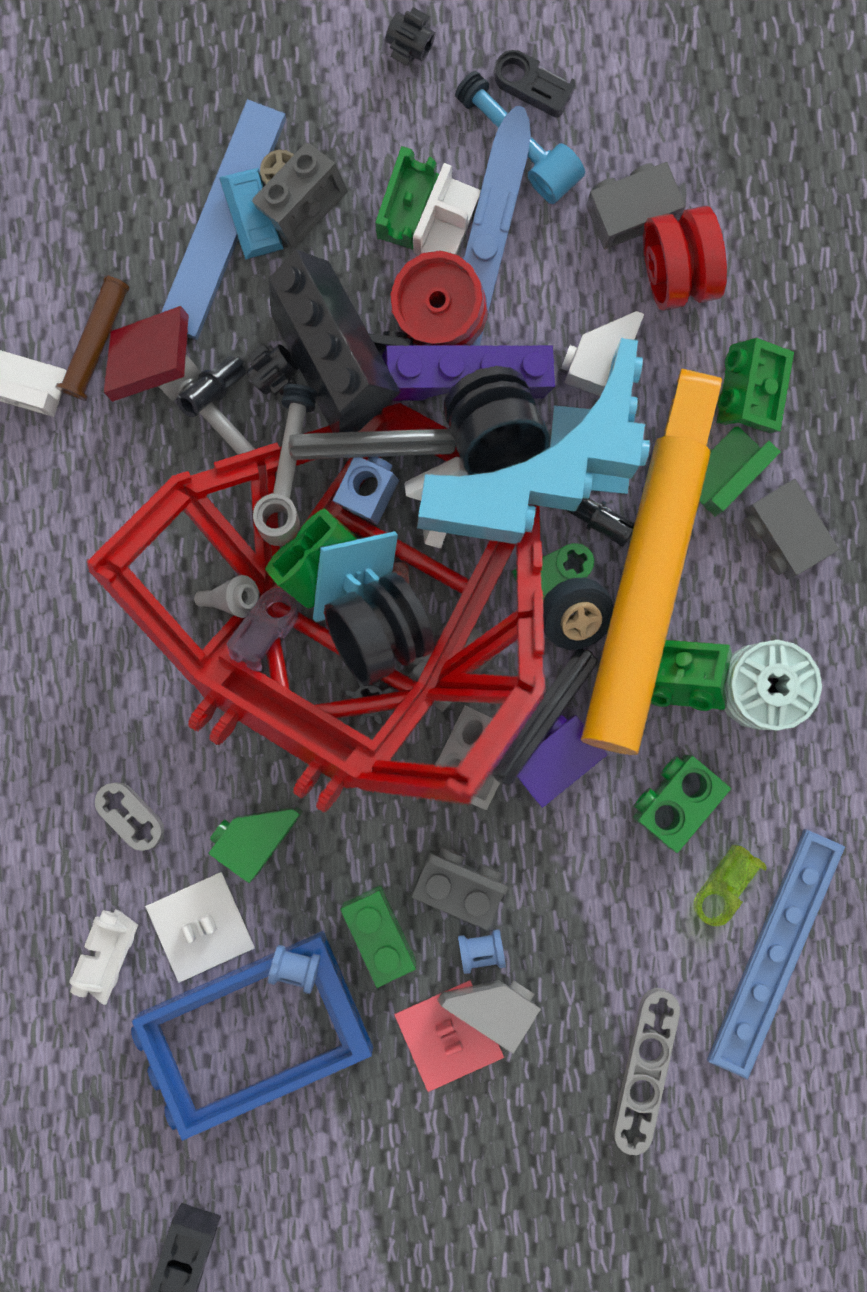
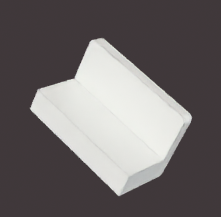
(29, 383)

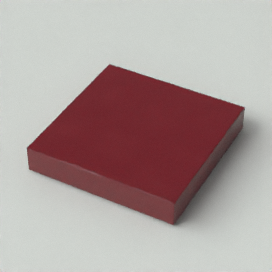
(146, 354)

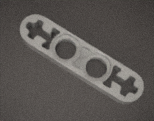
(649, 1070)

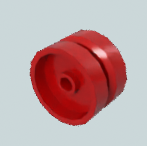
(685, 257)
(439, 280)

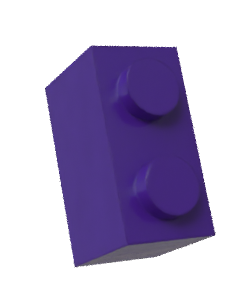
(559, 761)

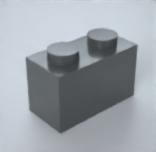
(624, 205)
(789, 530)

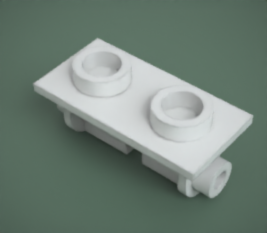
(110, 938)

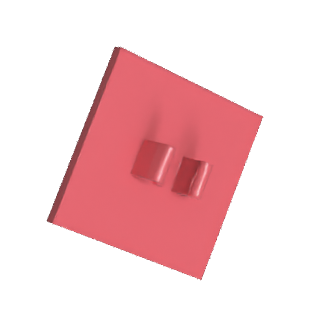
(443, 1043)

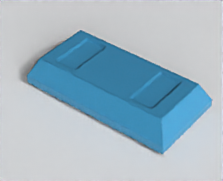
(253, 228)

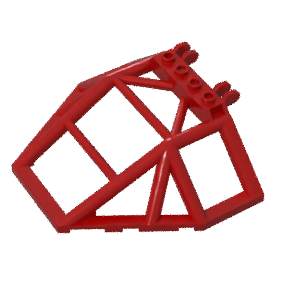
(310, 729)

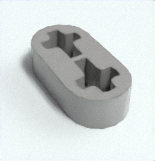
(122, 823)

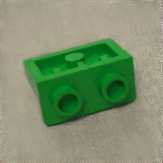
(755, 385)
(692, 675)

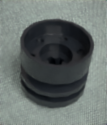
(494, 420)
(379, 628)

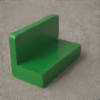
(732, 468)

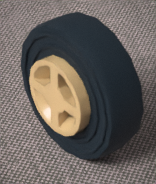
(591, 618)

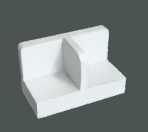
(445, 215)

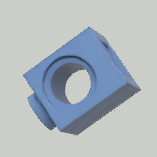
(370, 506)

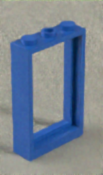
(166, 1076)

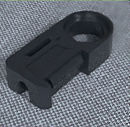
(537, 86)

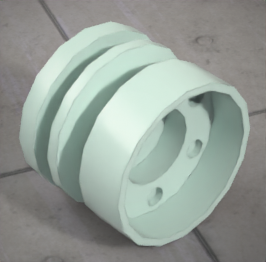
(748, 685)

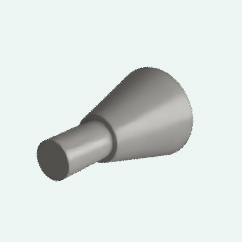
(234, 596)

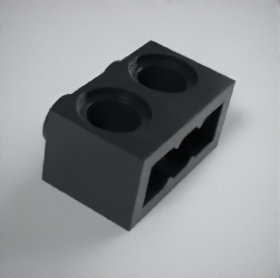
(185, 1250)

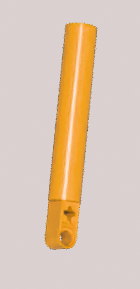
(652, 570)

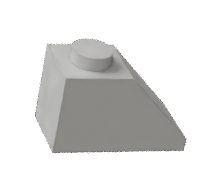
(494, 1010)

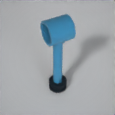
(553, 170)

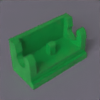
(405, 198)

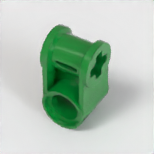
(553, 566)

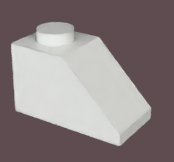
(592, 359)

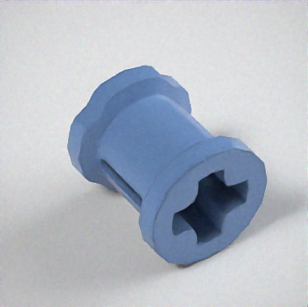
(481, 951)
(294, 969)

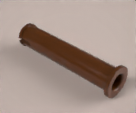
(93, 338)

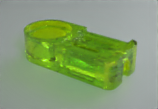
(729, 882)

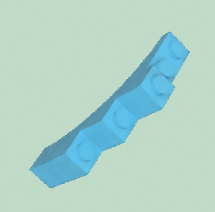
(497, 502)

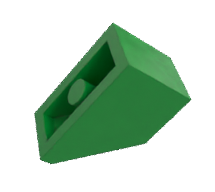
(251, 840)

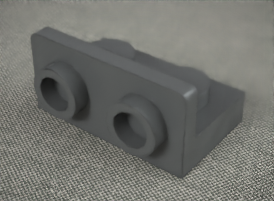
(301, 194)
(460, 888)

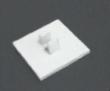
(200, 927)

